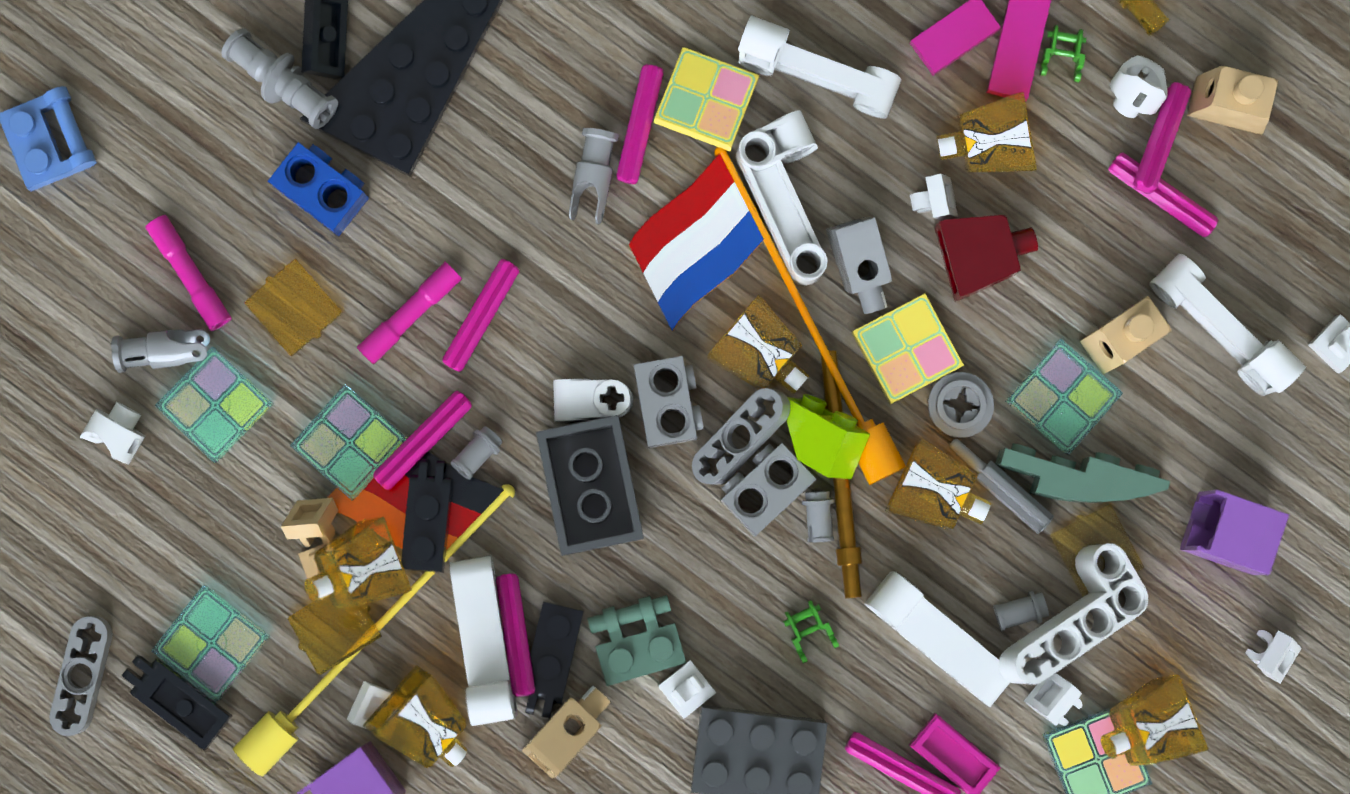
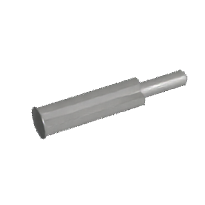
(1005, 489)

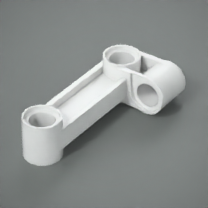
(765, 49)
(784, 142)
(1264, 366)

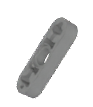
(755, 408)
(79, 643)

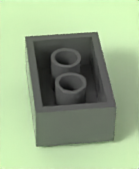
(590, 485)
(757, 753)

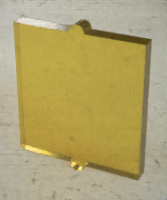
(293, 307)
(1096, 528)
(332, 633)

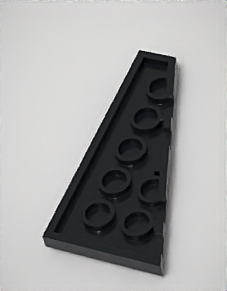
(407, 81)

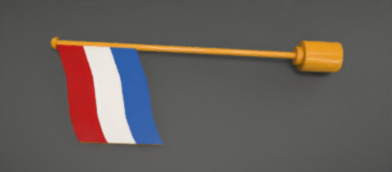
(702, 243)

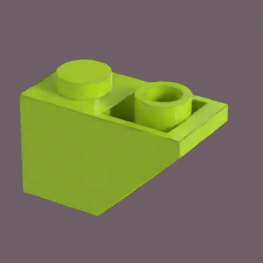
(825, 439)

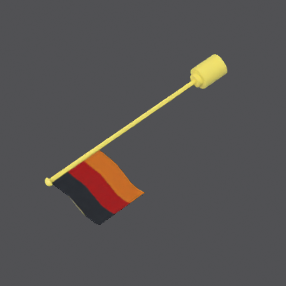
(470, 507)

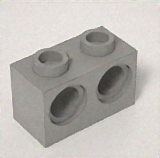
(657, 403)
(774, 496)

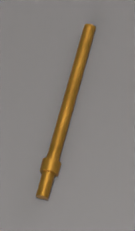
(848, 555)

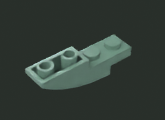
(1095, 482)

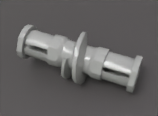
(278, 78)

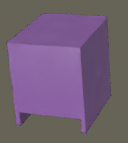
(1234, 532)
(358, 773)

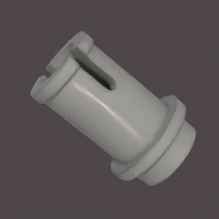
(476, 452)
(819, 516)
(1021, 611)

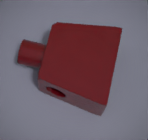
(981, 252)

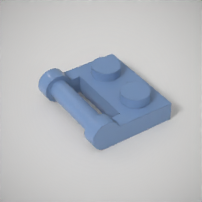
(34, 142)

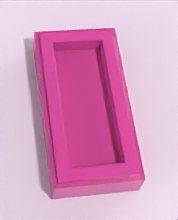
(955, 35)
(954, 756)

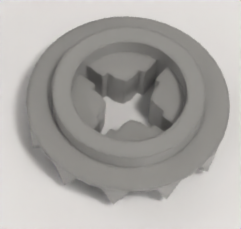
(975, 392)

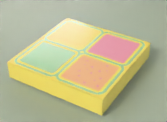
(706, 99)
(907, 348)

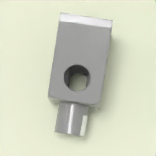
(852, 245)

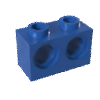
(314, 194)

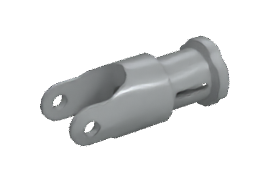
(594, 170)
(159, 349)

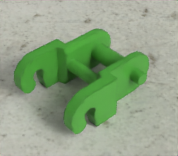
(1068, 37)
(811, 611)

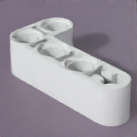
(1071, 622)
(938, 637)
(482, 641)

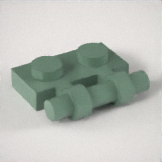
(639, 653)

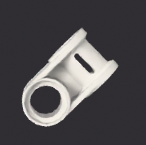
(583, 399)

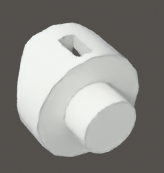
(1139, 94)
(115, 431)

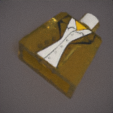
(992, 137)
(760, 349)
(936, 490)
(358, 567)
(420, 721)
(1154, 724)

